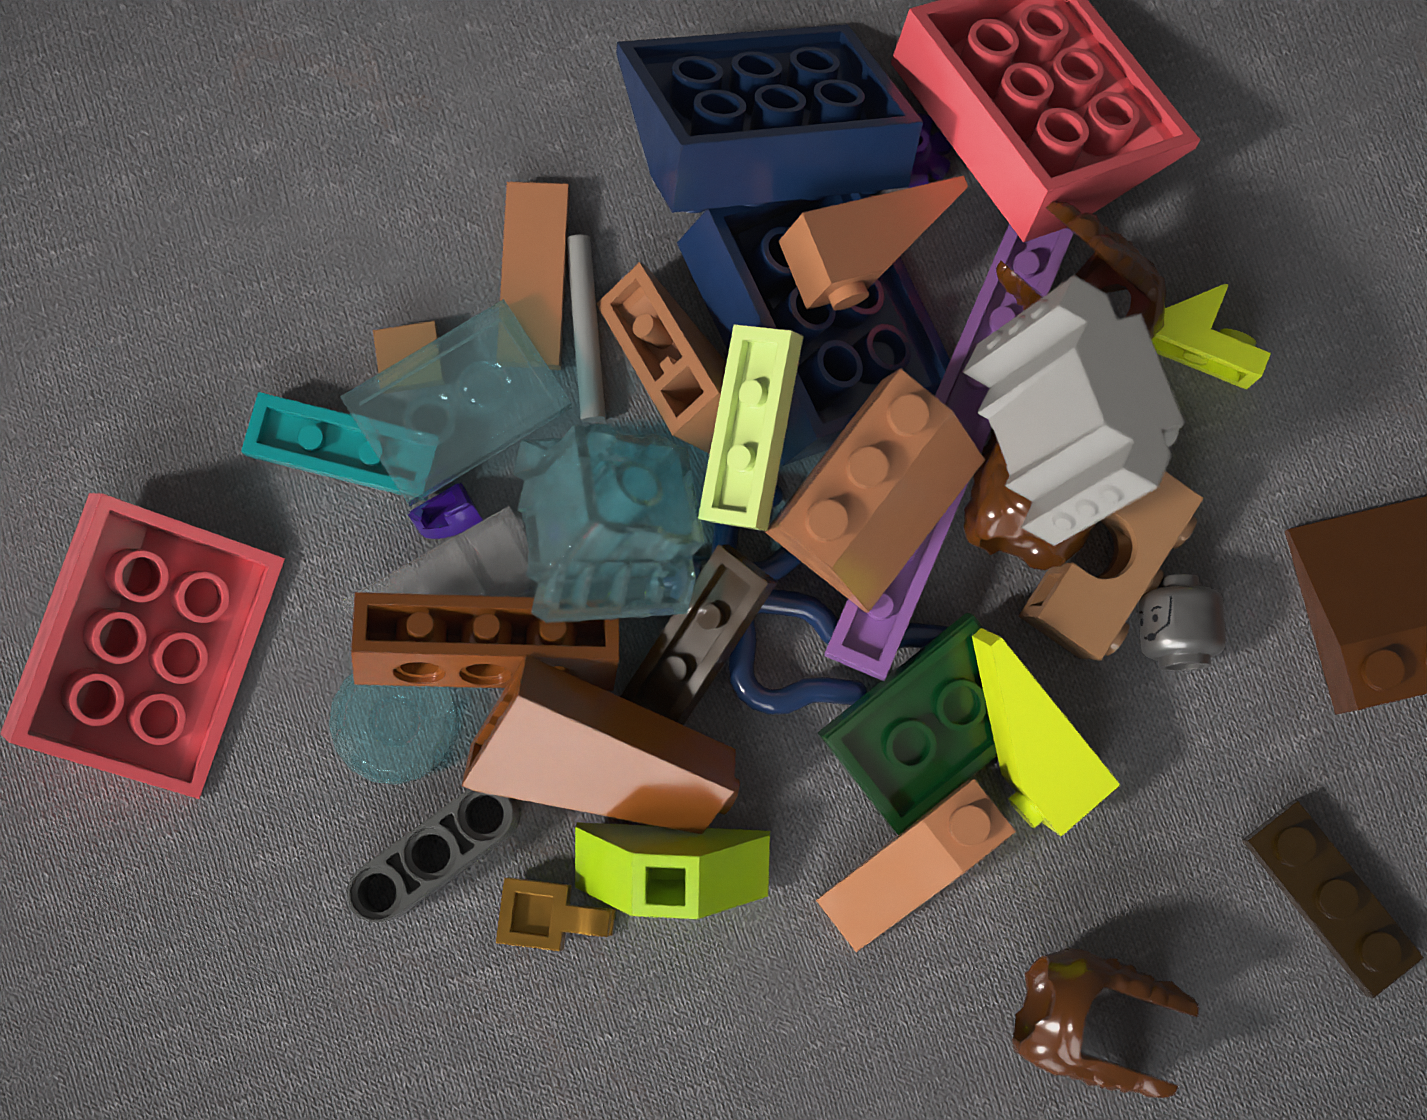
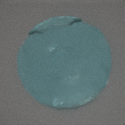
(393, 730)

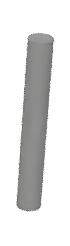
(585, 328)

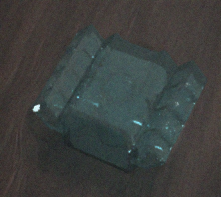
(608, 524)

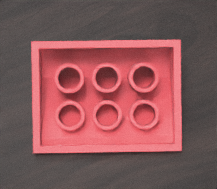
(1039, 103)
(142, 646)

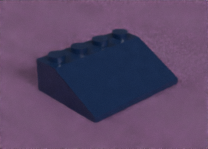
(767, 117)
(843, 351)

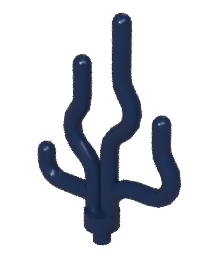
(813, 612)

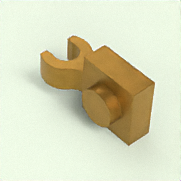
(541, 914)

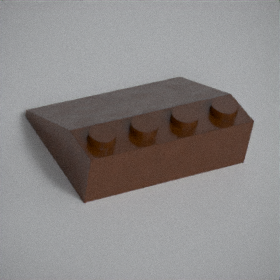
(1367, 601)

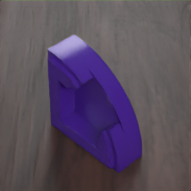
(446, 514)

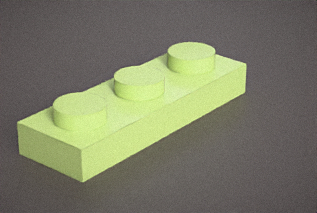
(750, 427)

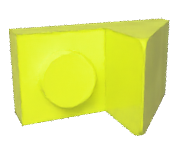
(1192, 342)

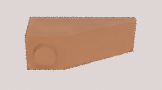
(850, 245)
(668, 354)
(916, 864)

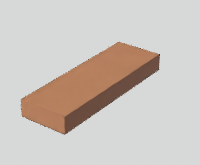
(536, 262)

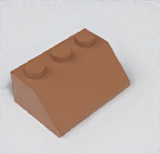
(878, 490)

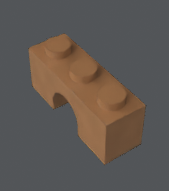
(1091, 612)

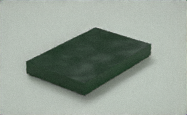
(918, 729)

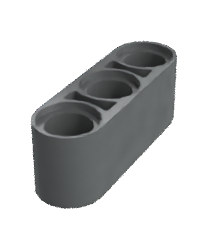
(403, 859)

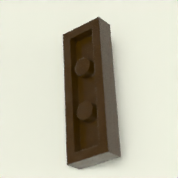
(699, 642)
(1332, 899)

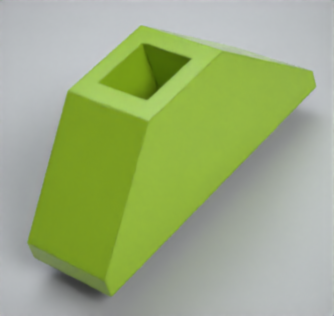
(671, 870)

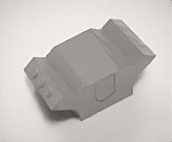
(1076, 408)

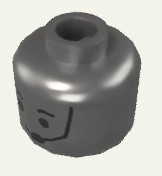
(1182, 624)

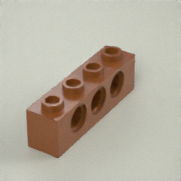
(472, 641)

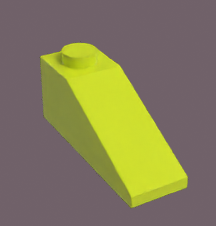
(1036, 746)

